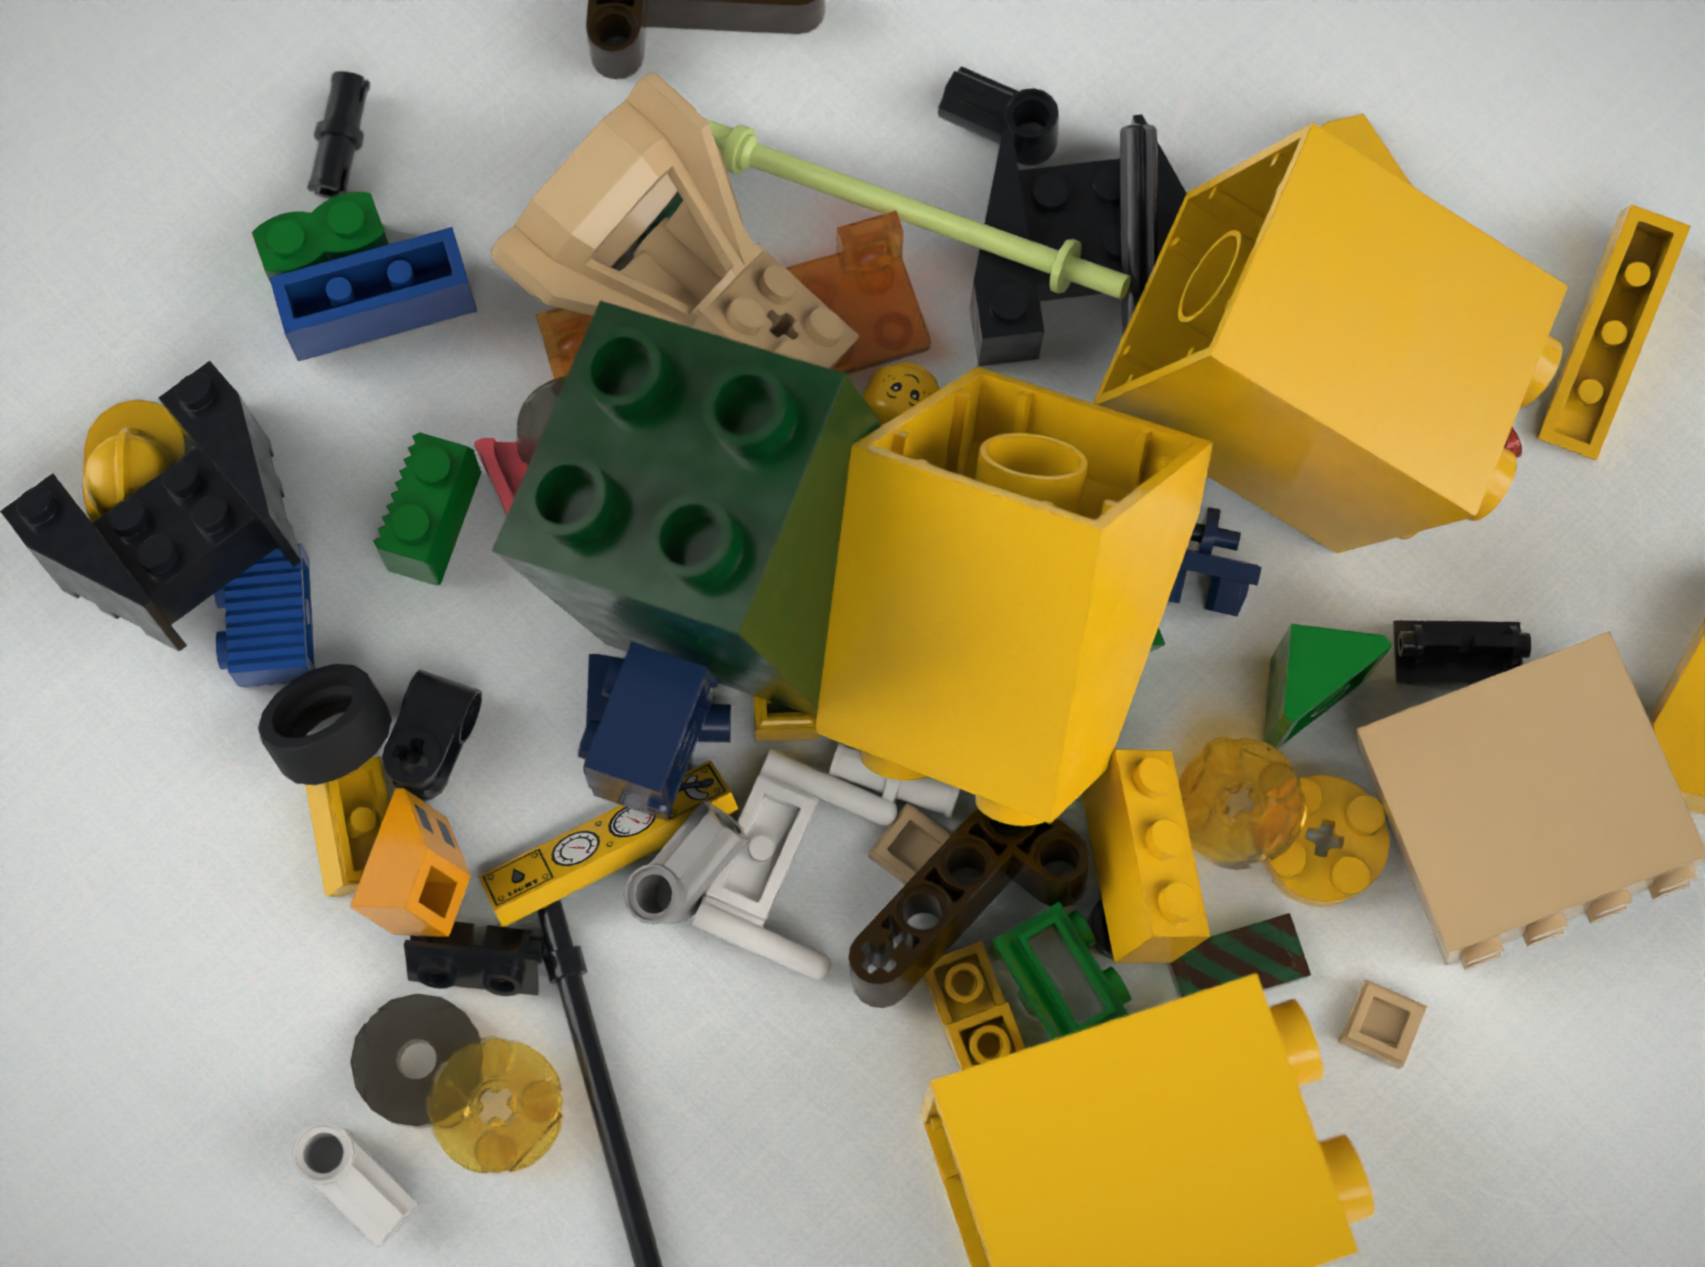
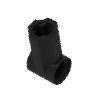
(992, 107)

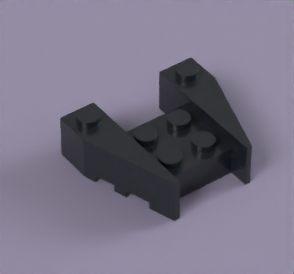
(1050, 208)
(179, 531)

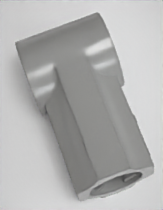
(688, 863)

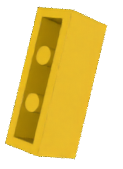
(1145, 858)

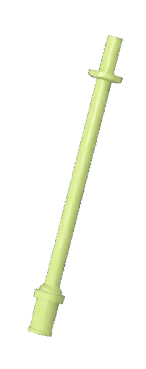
(742, 151)

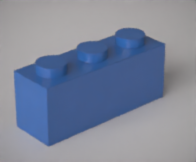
(373, 294)

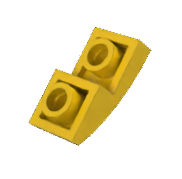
(972, 1007)

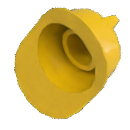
(126, 451)

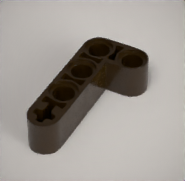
(631, 18)
(960, 903)

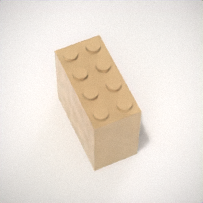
(1531, 802)

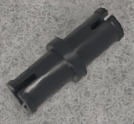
(338, 134)

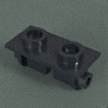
(1456, 650)
(501, 965)

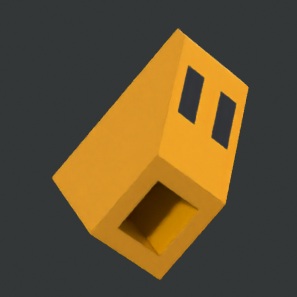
(413, 871)

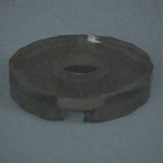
(384, 1040)

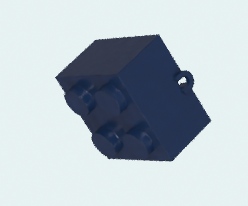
(646, 729)

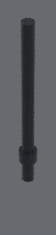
(565, 967)

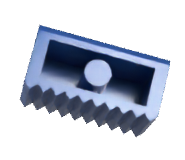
(267, 622)

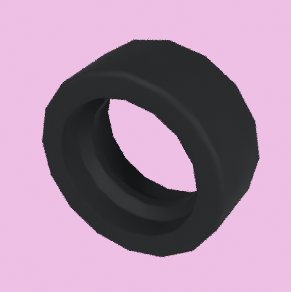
(336, 748)

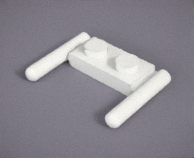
(775, 824)

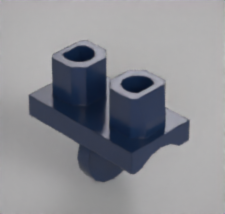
(1228, 577)

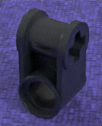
(432, 723)

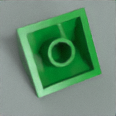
(1315, 672)

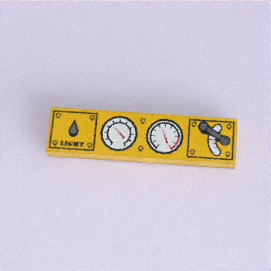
(596, 849)

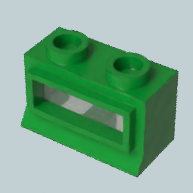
(1059, 973)

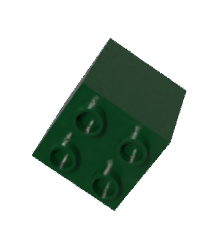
(693, 501)

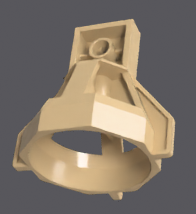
(689, 267)

